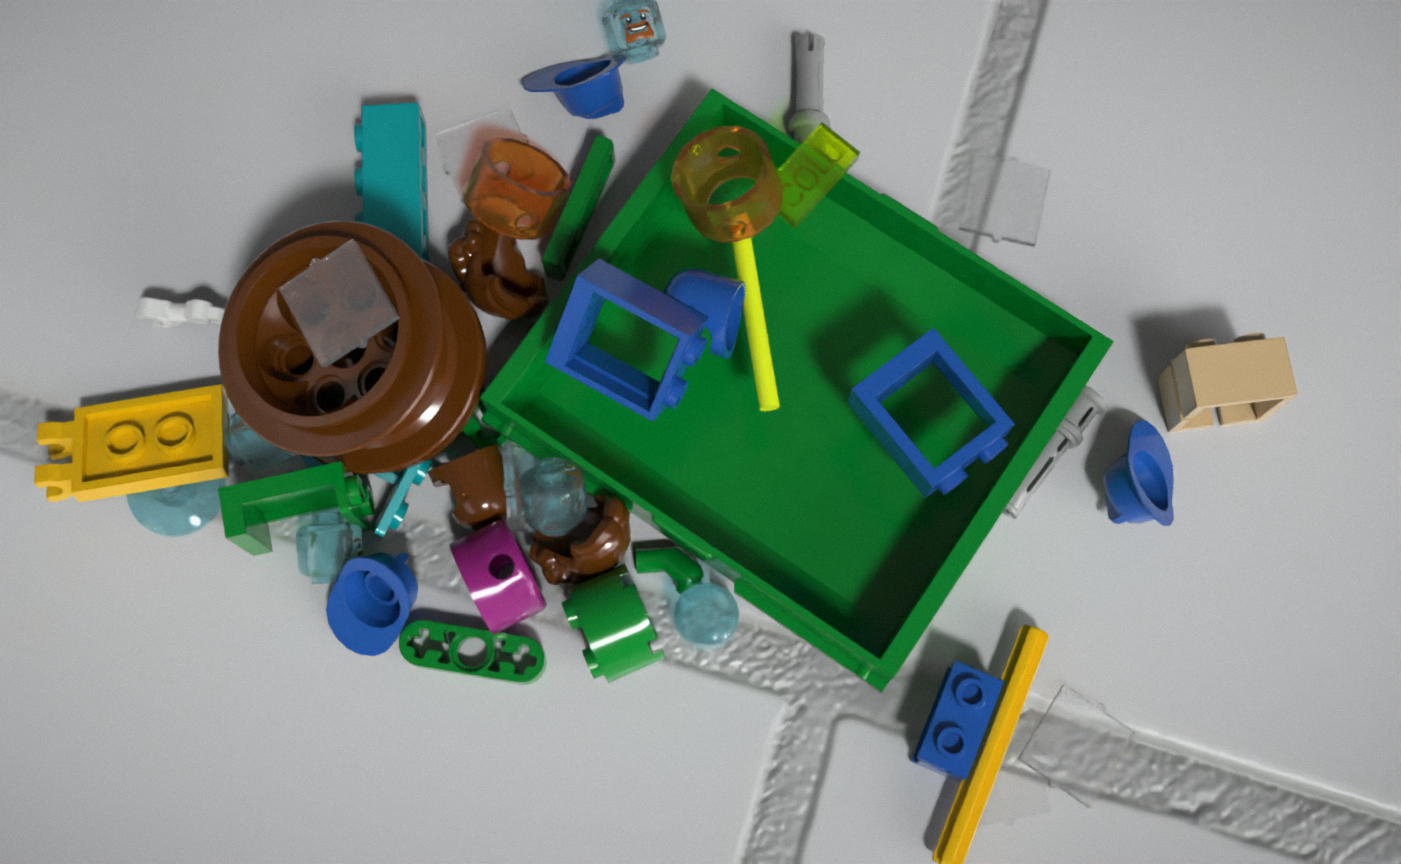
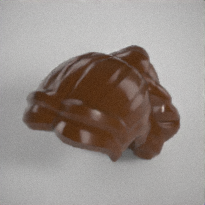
(496, 273)
(590, 548)

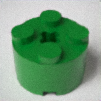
(613, 624)

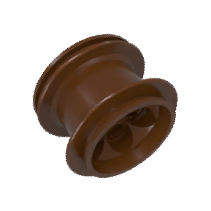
(404, 393)

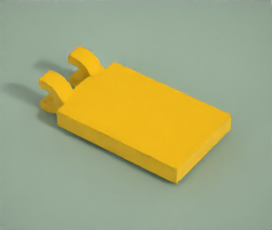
(137, 445)

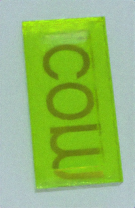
(813, 172)

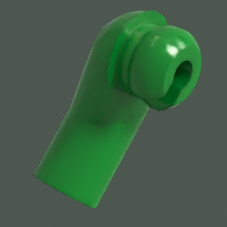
(672, 561)

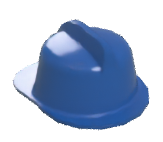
(583, 87)
(1141, 479)
(372, 602)

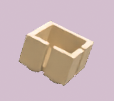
(1239, 378)

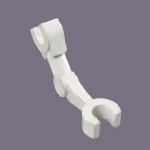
(169, 314)

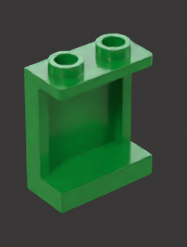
(255, 503)

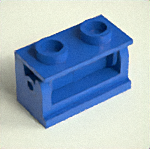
(957, 721)

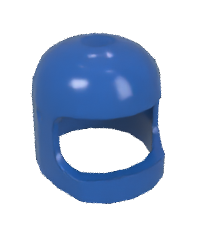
(715, 297)

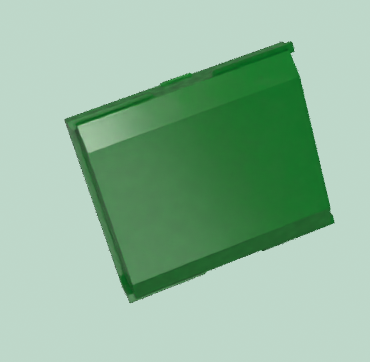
(804, 495)

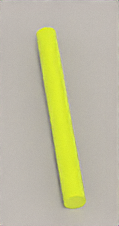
(756, 326)

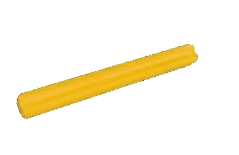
(976, 789)

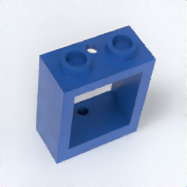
(607, 374)
(866, 402)

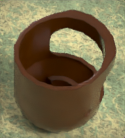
(477, 487)

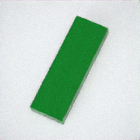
(579, 208)

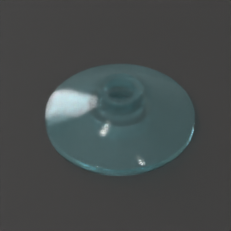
(178, 511)

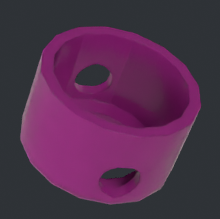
(479, 562)

